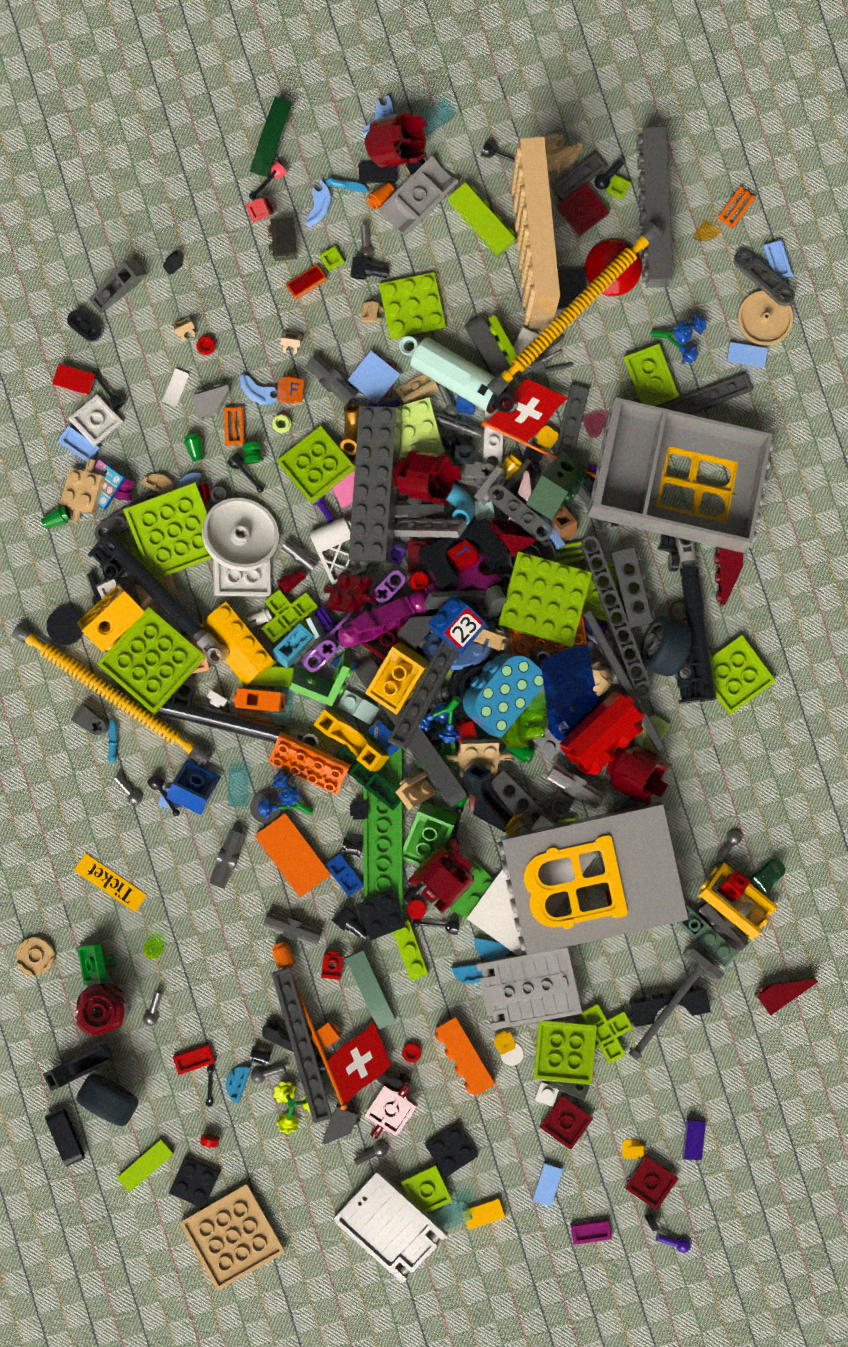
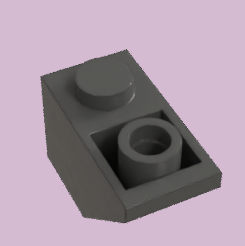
(415, 632)

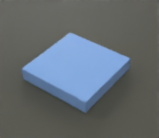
(374, 377)

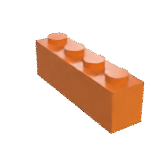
(465, 1056)

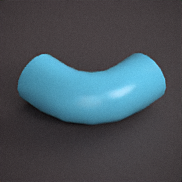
(463, 503)

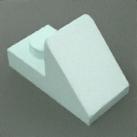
(358, 707)

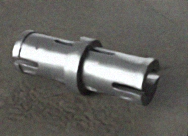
(299, 555)

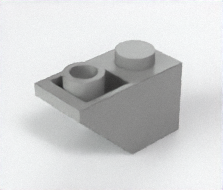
(210, 402)

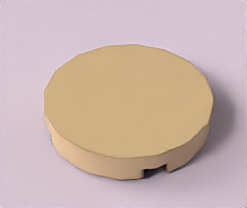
(35, 956)

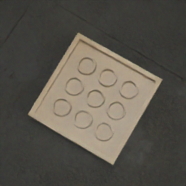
(232, 1237)

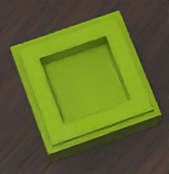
(618, 187)
(331, 258)

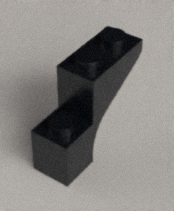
(488, 804)
(78, 1066)

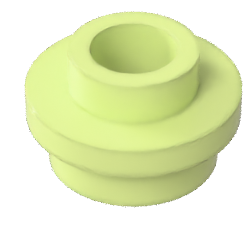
(281, 417)

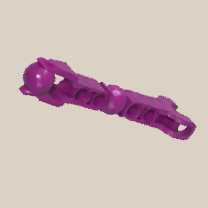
(378, 621)

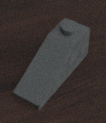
(118, 285)

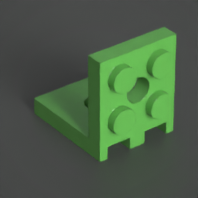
(321, 687)

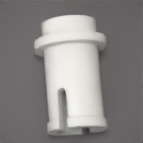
(261, 617)

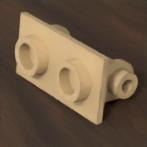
(496, 641)

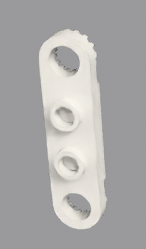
(492, 442)

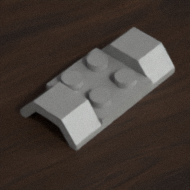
(418, 196)

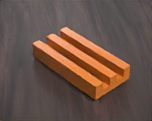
(745, 195)
(234, 425)

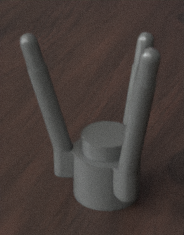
(540, 363)

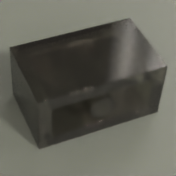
(283, 239)

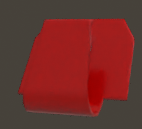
(204, 490)

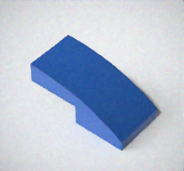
(344, 875)

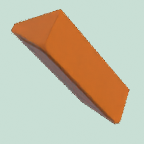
(306, 282)

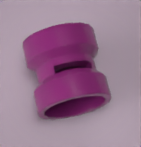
(124, 491)

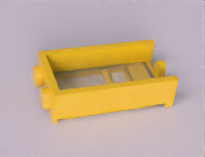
(747, 912)

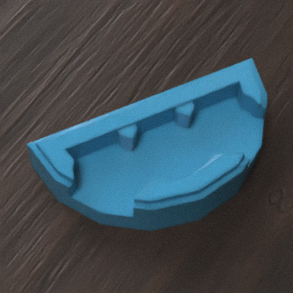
(490, 949)
(467, 973)
(236, 1082)

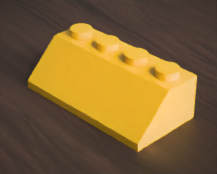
(246, 655)

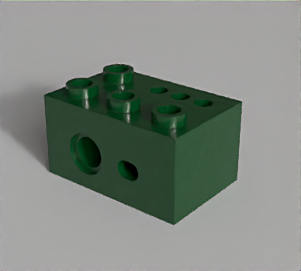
(557, 485)

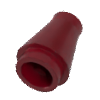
(290, 581)

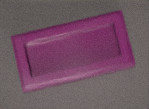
(591, 1231)

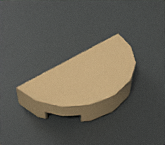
(158, 483)

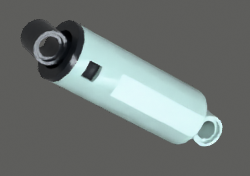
(456, 374)

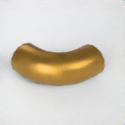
(349, 439)

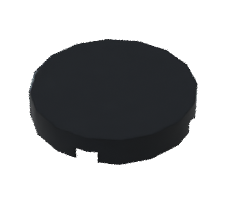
(63, 626)

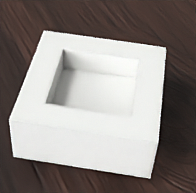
(105, 587)
(216, 699)
(546, 1094)

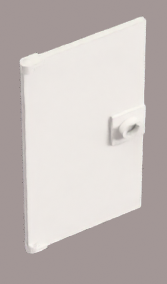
(494, 910)

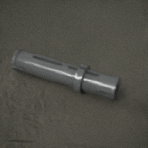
(459, 425)

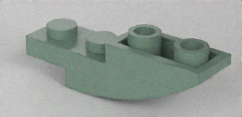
(708, 938)

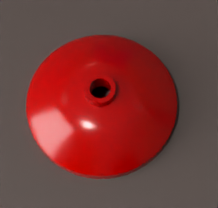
(602, 256)

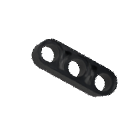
(64, 1137)

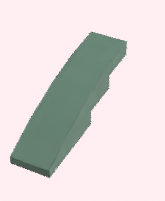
(370, 989)

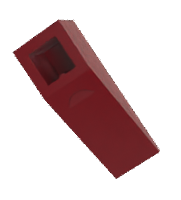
(729, 567)

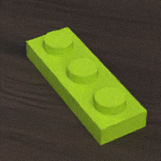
(504, 342)
(410, 952)

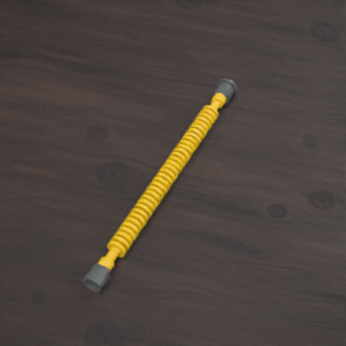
(573, 310)
(53, 654)

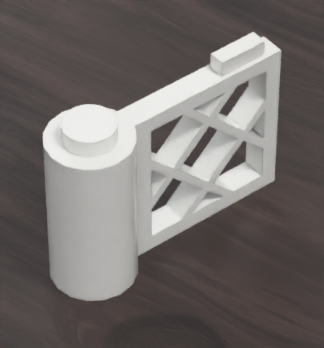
(330, 536)

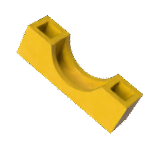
(341, 730)

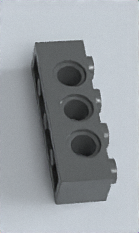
(619, 560)
(507, 778)

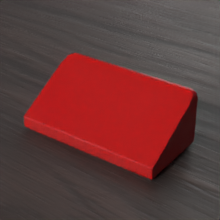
(74, 379)

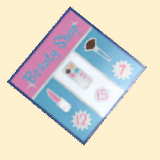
(111, 484)

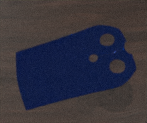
(568, 682)

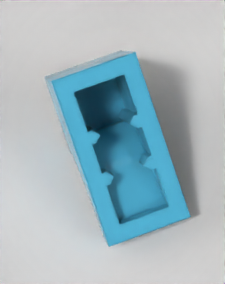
(292, 646)

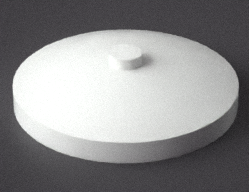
(240, 534)

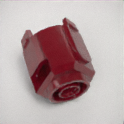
(389, 147)
(426, 476)
(638, 773)
(445, 877)
(109, 1001)

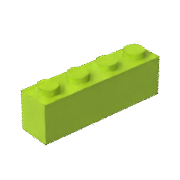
(481, 219)

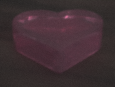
(594, 424)

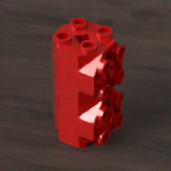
(607, 727)

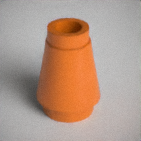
(380, 196)

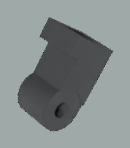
(491, 604)

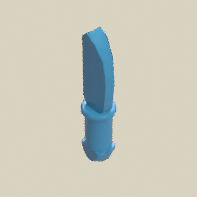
(348, 185)
(112, 740)

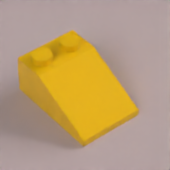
(397, 677)

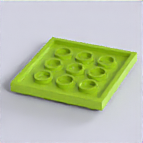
(170, 530)
(545, 599)
(151, 660)

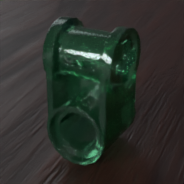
(765, 879)

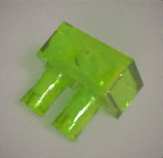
(519, 733)

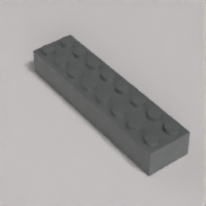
(655, 205)
(374, 484)

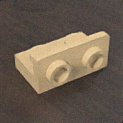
(415, 790)

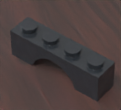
(645, 1010)

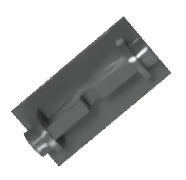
(577, 1090)

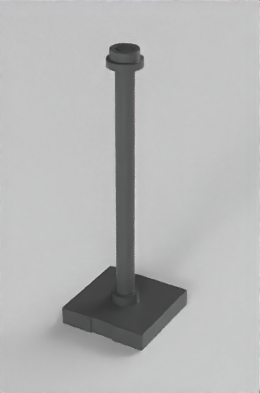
(701, 966)

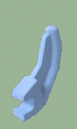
(381, 111)
(321, 205)
(257, 393)

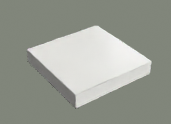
(95, 420)

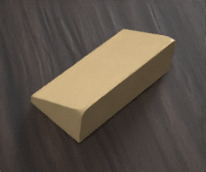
(417, 389)

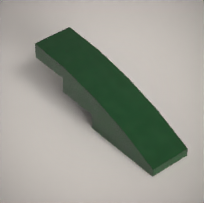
(271, 136)
(370, 779)

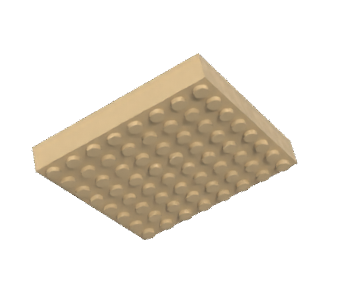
(535, 234)

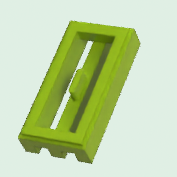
(572, 560)

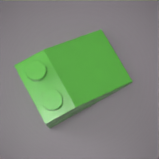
(429, 831)

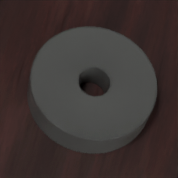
(254, 810)

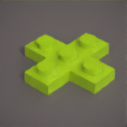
(287, 614)
(608, 1031)

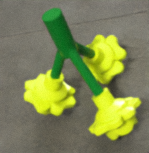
(284, 1093)

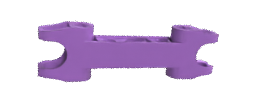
(329, 639)

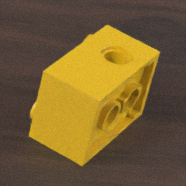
(119, 613)

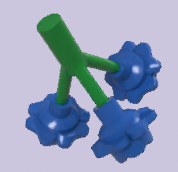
(683, 333)
(444, 713)
(288, 796)

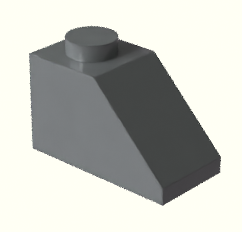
(341, 1124)

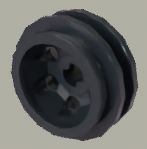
(459, 684)

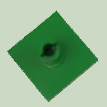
(94, 963)

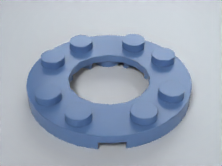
(473, 653)

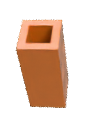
(260, 700)

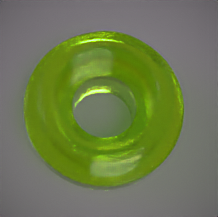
(148, 953)

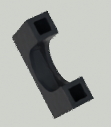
(480, 534)

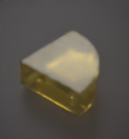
(705, 233)

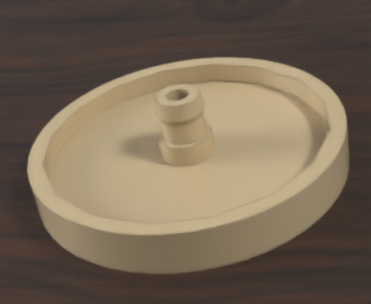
(764, 320)

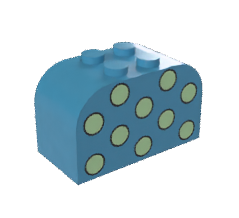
(502, 692)

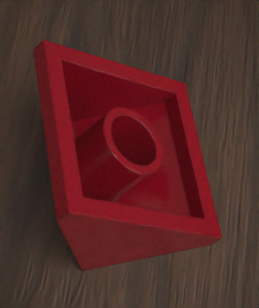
(511, 537)

